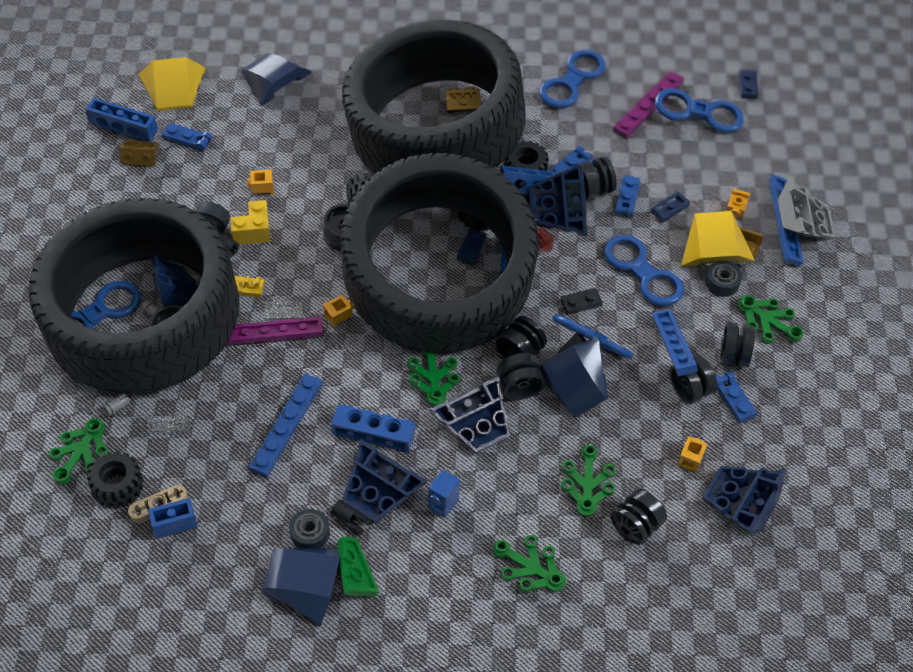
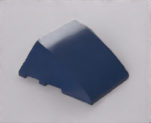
(271, 74)
(561, 201)
(172, 282)
(577, 376)
(476, 416)
(378, 483)
(745, 495)
(303, 579)

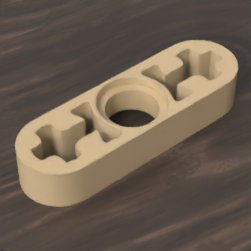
(141, 505)

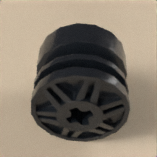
(598, 177)
(521, 337)
(638, 516)

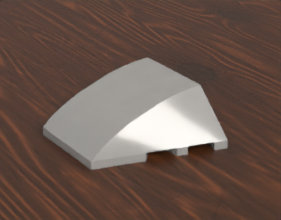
(803, 213)

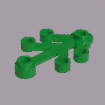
(769, 317)
(433, 377)
(79, 448)
(587, 482)
(531, 566)

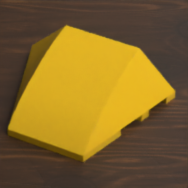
(172, 82)
(714, 239)

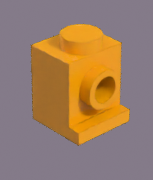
(261, 181)
(738, 203)
(338, 310)
(692, 454)

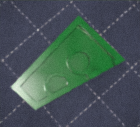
(355, 570)

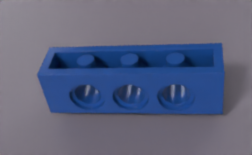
(121, 119)
(527, 177)
(381, 435)

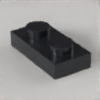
(581, 301)

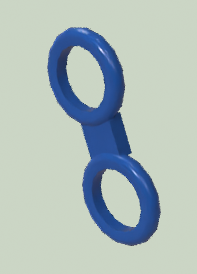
(572, 79)
(699, 110)
(643, 270)
(98, 311)
(591, 334)

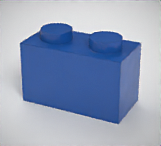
(443, 493)
(172, 518)

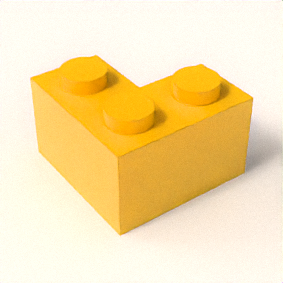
(253, 227)

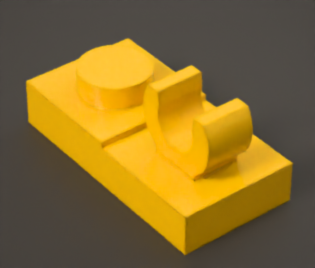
(250, 286)

